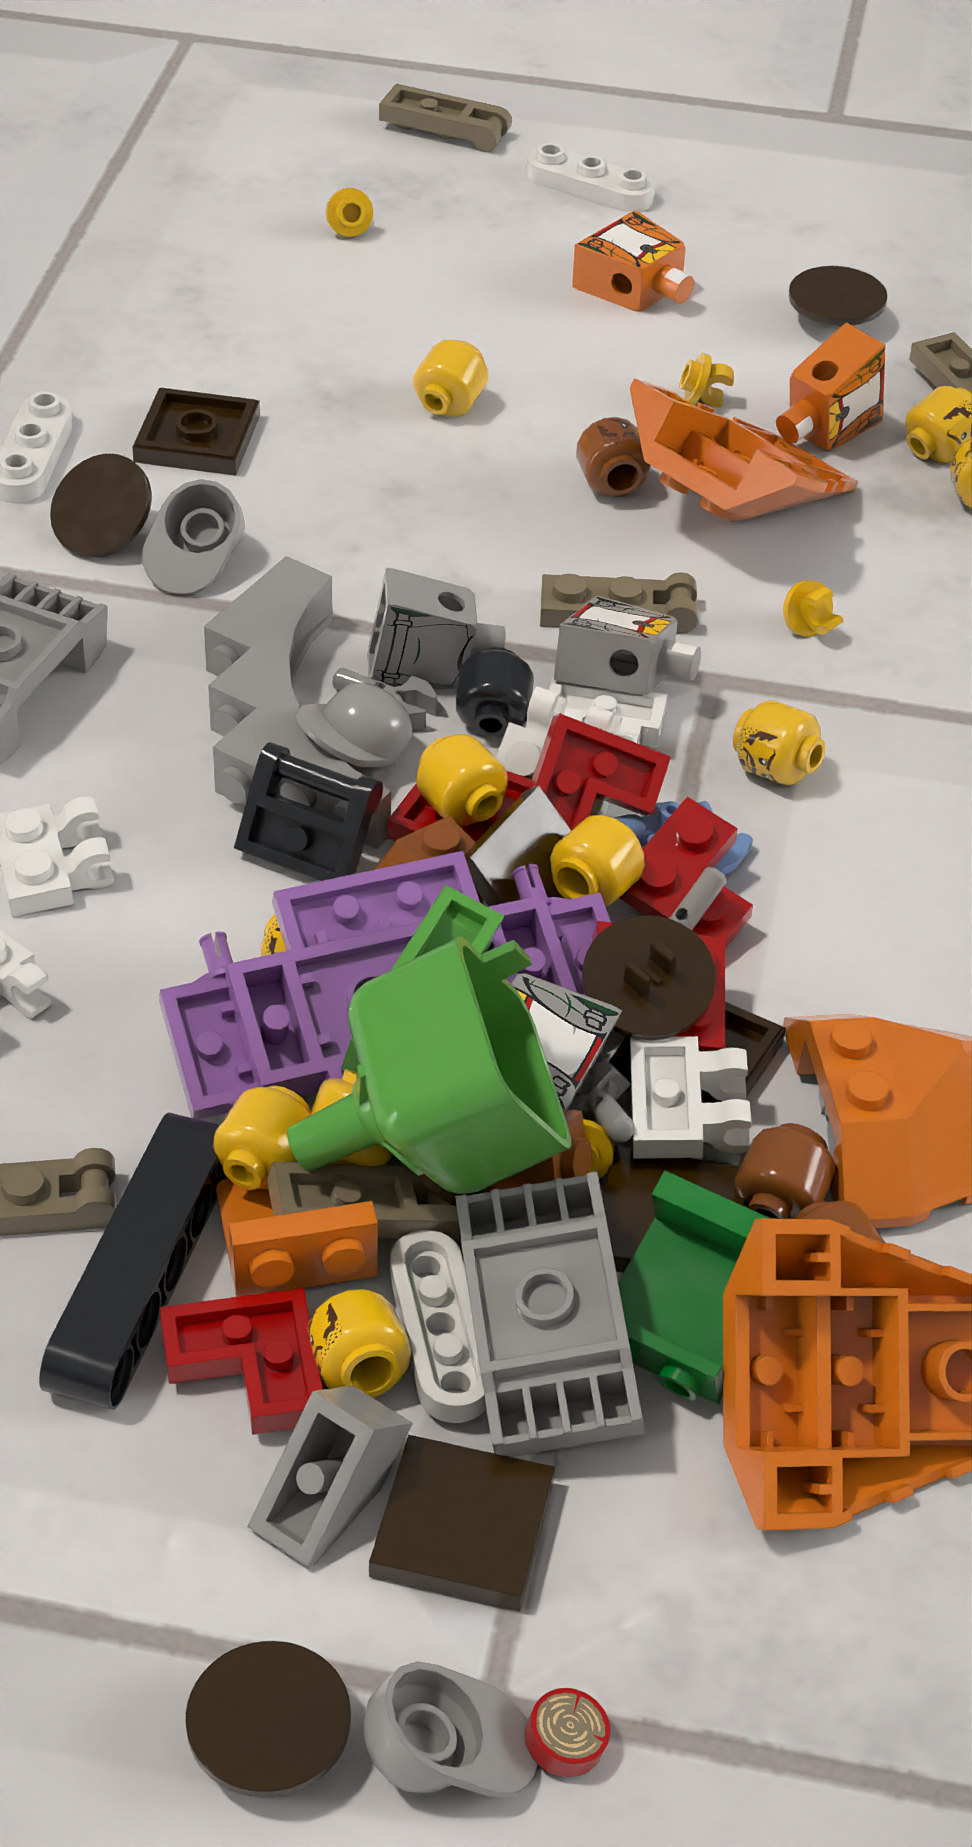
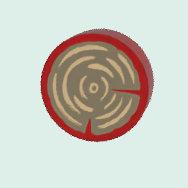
(567, 1732)

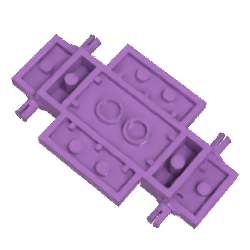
(287, 1011)

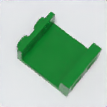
(678, 1286)

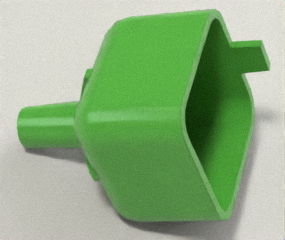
(444, 1074)

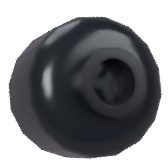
(494, 689)

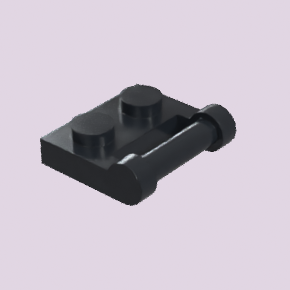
(299, 834)

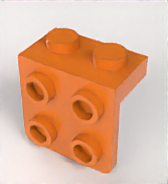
(294, 1248)

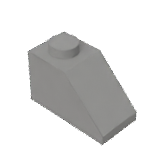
(328, 1471)

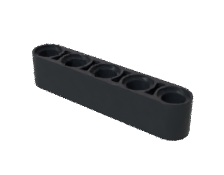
(135, 1266)

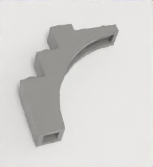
(252, 702)

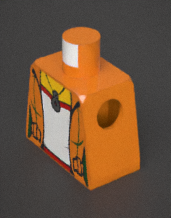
(632, 264)
(836, 390)

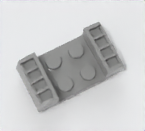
(37, 634)
(548, 1317)

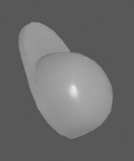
(193, 537)
(359, 725)
(446, 1730)

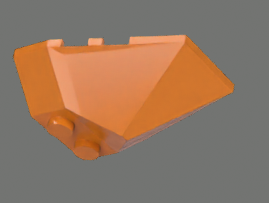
(728, 461)
(895, 1111)
(842, 1373)

